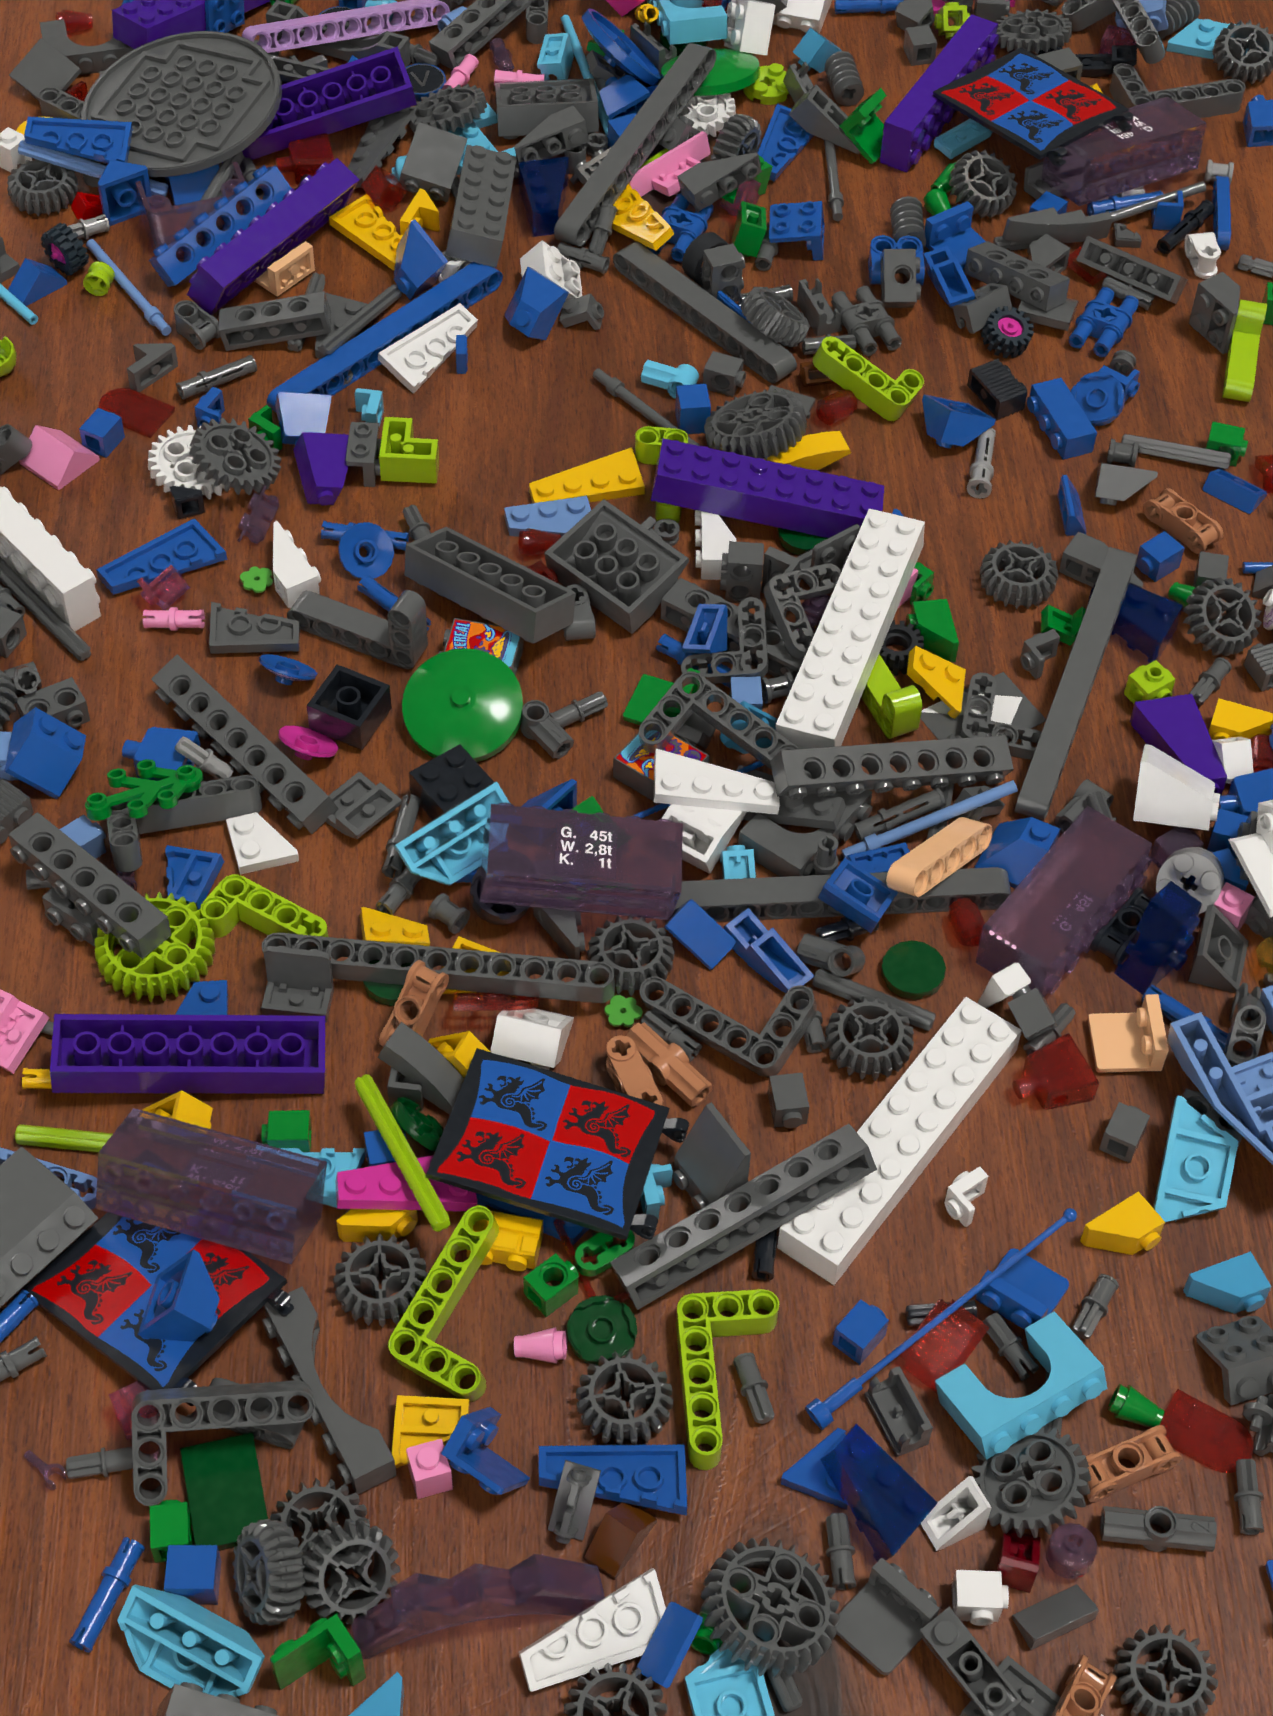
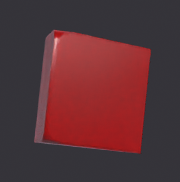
(86, 206)

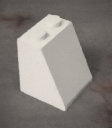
(803, 14)
(1173, 793)

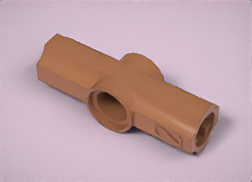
(670, 1065)

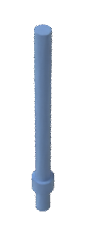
(150, 312)
(877, 841)

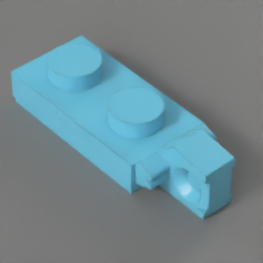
(961, 138)

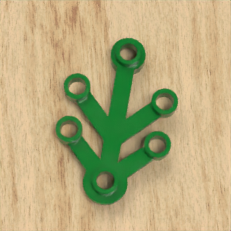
(184, 779)

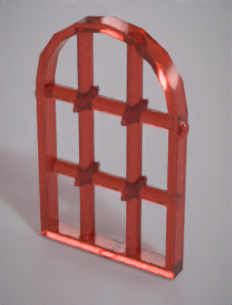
(492, 1002)

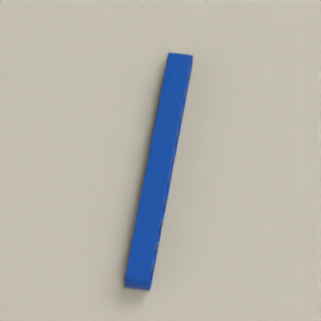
(362, 351)

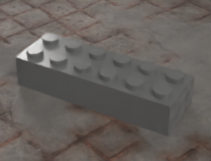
(481, 206)
(489, 584)

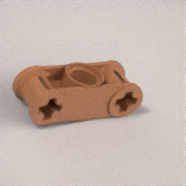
(1183, 521)
(424, 989)
(629, 1071)
(1148, 1452)
(1084, 1690)

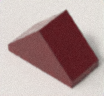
(1019, 1560)

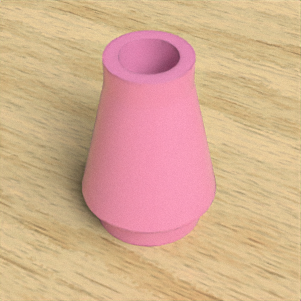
(544, 1345)

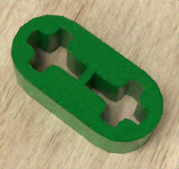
(597, 1244)

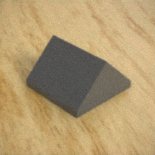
(1218, 953)

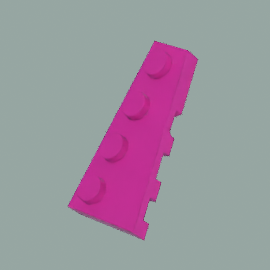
(387, 1189)

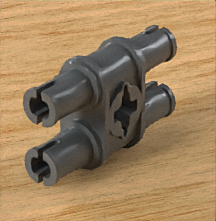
(866, 320)

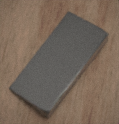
(1055, 1616)

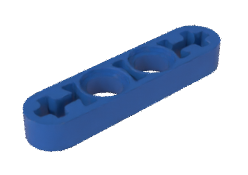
(1222, 211)

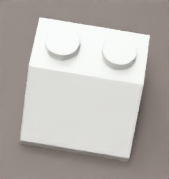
(531, 1036)

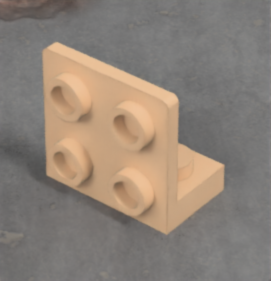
(288, 270)
(1130, 1039)

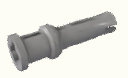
(981, 470)

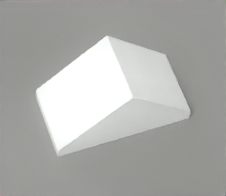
(957, 1515)

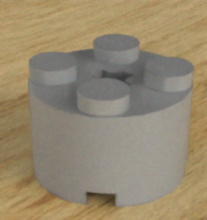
(1201, 865)

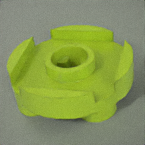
(768, 95)

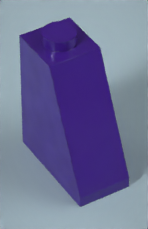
(322, 465)

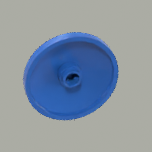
(620, 48)

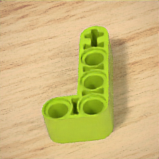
(1244, 351)
(866, 381)
(647, 449)
(893, 708)
(246, 901)

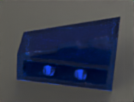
(544, 192)
(1146, 621)
(1163, 940)
(877, 1490)

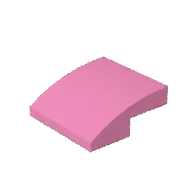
(18, 1030)

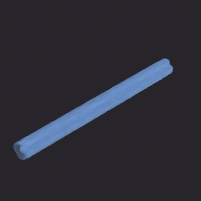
(77, 164)

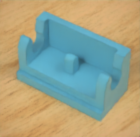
(556, 56)

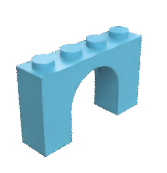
(689, 21)
(998, 1421)

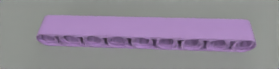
(337, 20)

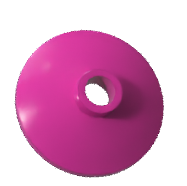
(307, 742)

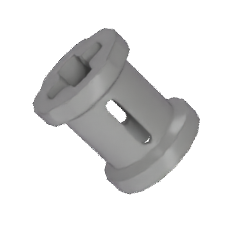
(1218, 169)

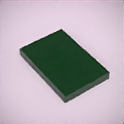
(223, 1489)

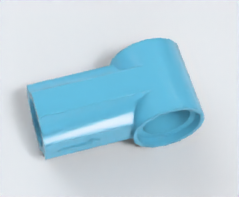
(667, 376)

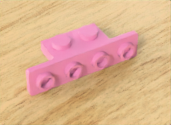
(663, 171)

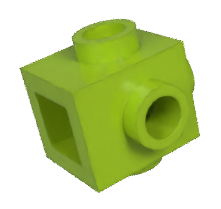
(953, 11)
(1149, 683)

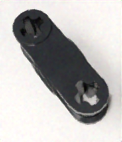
(1121, 929)

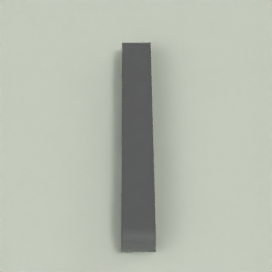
(704, 312)

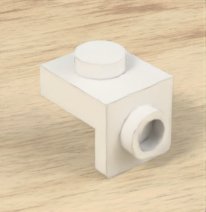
(962, 1191)

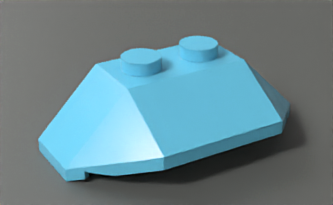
(452, 842)
(188, 1643)

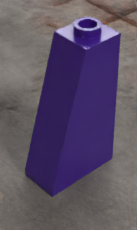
(1180, 732)

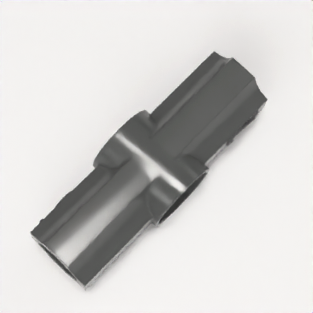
(1181, 1530)

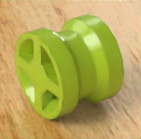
(98, 278)

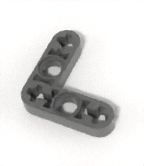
(790, 601)
(740, 659)
(983, 724)

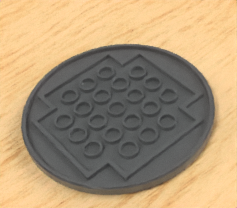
(188, 99)

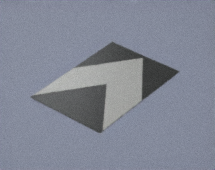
(1009, 708)

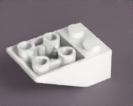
(704, 832)

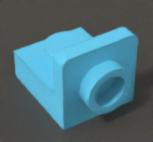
(370, 404)
(738, 862)
(653, 1196)

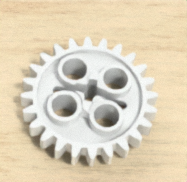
(709, 112)
(172, 464)

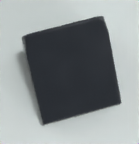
(186, 501)

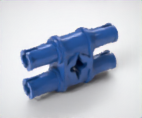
(684, 224)
(1103, 322)

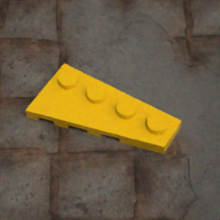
(639, 221)
(368, 228)
(600, 479)

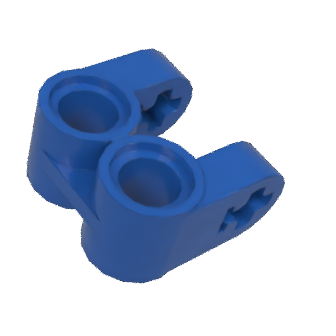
(883, 242)

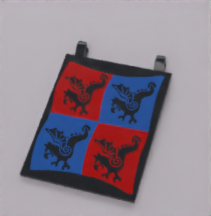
(1033, 104)
(553, 1145)
(107, 1280)

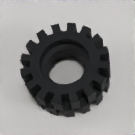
(904, 637)

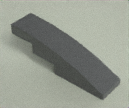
(1063, 227)

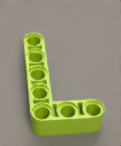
(443, 1305)
(702, 1363)

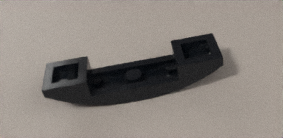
(1103, 64)

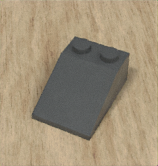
(711, 1159)

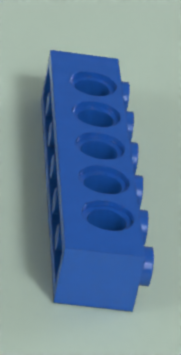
(165, 259)

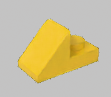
(423, 211)

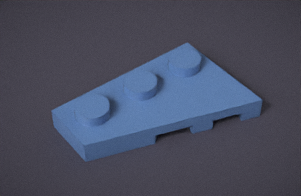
(547, 516)

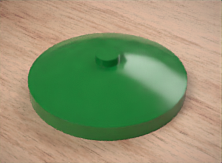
(730, 73)
(463, 701)

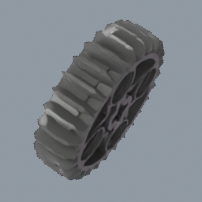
(757, 424)
(770, 1607)

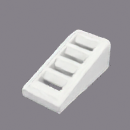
(1004, 985)

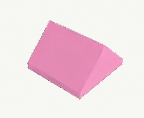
(57, 457)

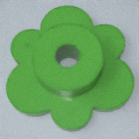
(256, 579)
(623, 1011)

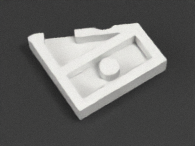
(258, 844)

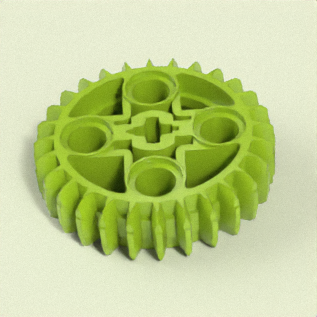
(184, 924)

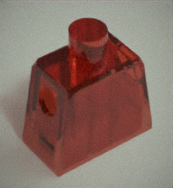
(306, 156)
(1057, 1075)

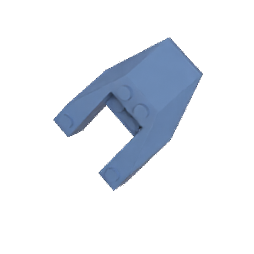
(1238, 1092)

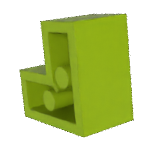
(406, 457)

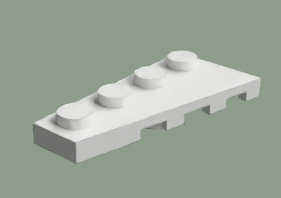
(425, 349)
(702, 784)
(602, 1634)

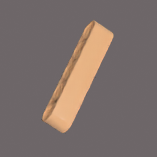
(939, 856)

